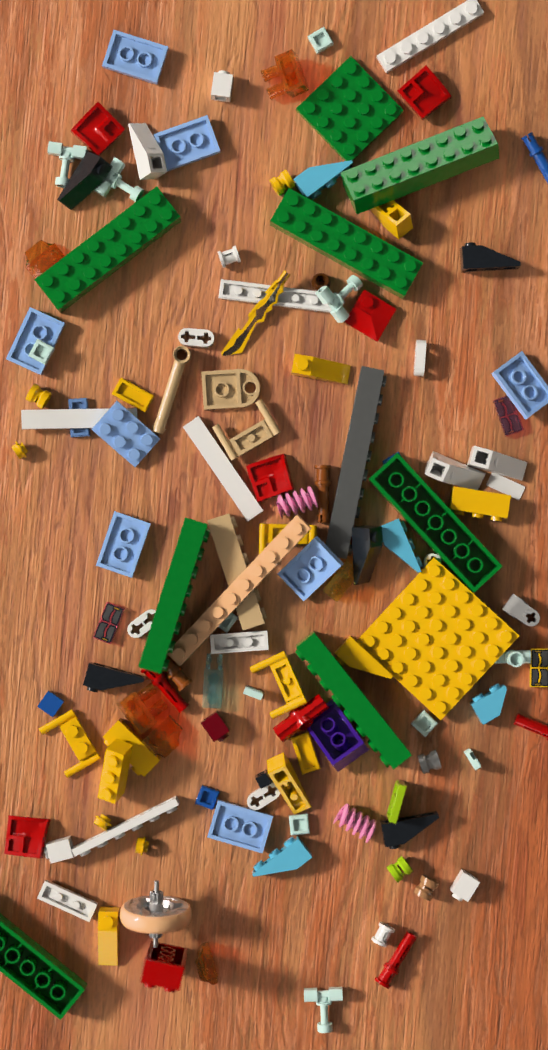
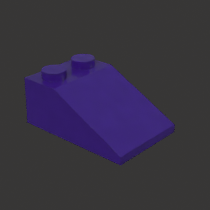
(337, 737)

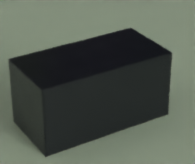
(263, 779)

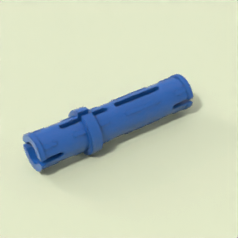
(537, 153)

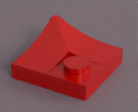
(424, 92)
(97, 129)
(370, 315)
(270, 477)
(26, 836)

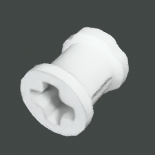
(229, 256)
(383, 934)

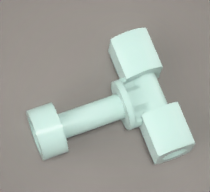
(67, 155)
(114, 180)
(335, 300)
(515, 658)
(323, 999)

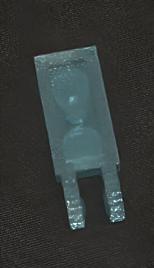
(213, 684)

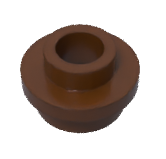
(320, 277)

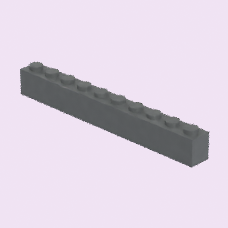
(354, 460)

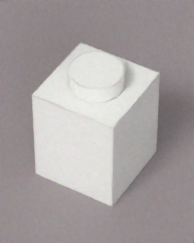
(222, 86)
(59, 849)
(464, 886)

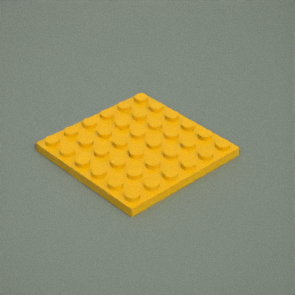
(437, 638)

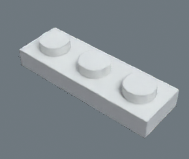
(239, 642)
(67, 900)

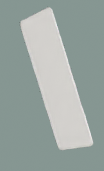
(505, 486)

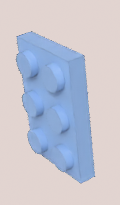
(135, 57)
(187, 143)
(34, 327)
(522, 385)
(125, 433)
(123, 544)
(310, 568)
(240, 826)

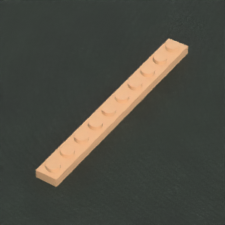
(239, 589)

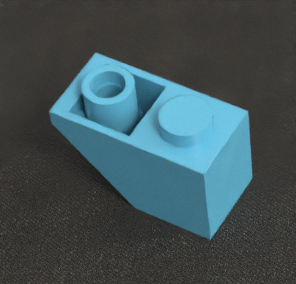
(490, 704)

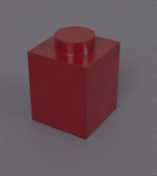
(216, 727)

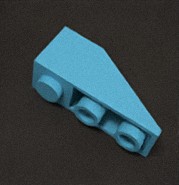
(318, 177)
(397, 542)
(288, 858)

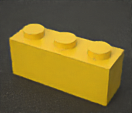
(479, 503)
(142, 758)
(115, 771)

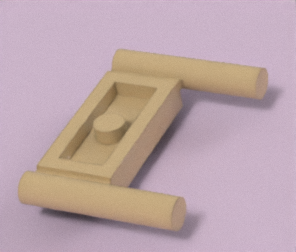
(251, 437)

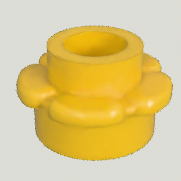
(20, 450)
(102, 822)
(141, 846)

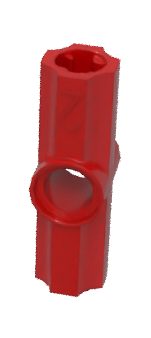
(301, 718)

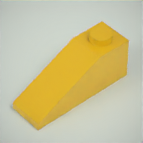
(393, 218)
(320, 369)
(357, 657)
(287, 783)
(108, 935)

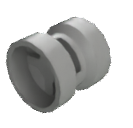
(429, 762)

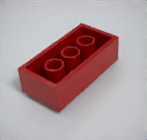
(164, 967)

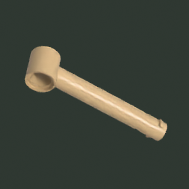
(170, 391)

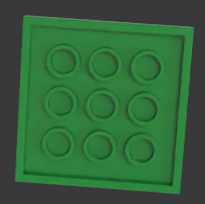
(349, 110)

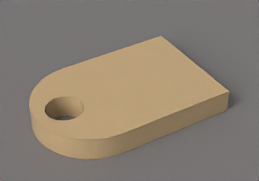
(227, 389)

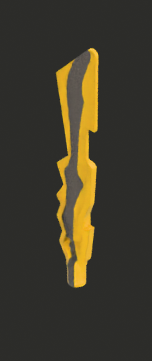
(258, 313)

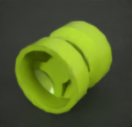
(396, 871)

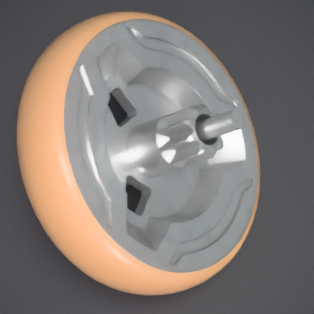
(156, 914)

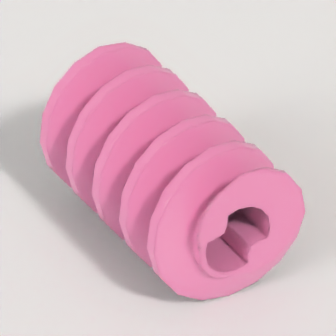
(296, 501)
(356, 822)

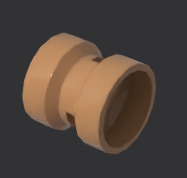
(426, 887)

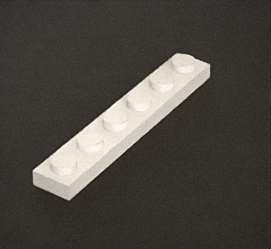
(430, 35)
(133, 823)

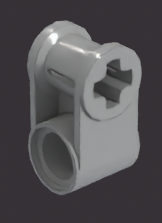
(519, 609)

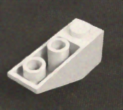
(147, 152)
(496, 463)
(453, 472)

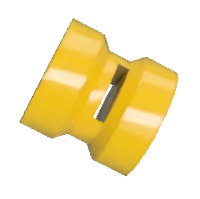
(282, 182)
(38, 396)

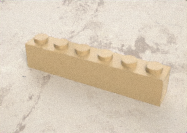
(233, 564)

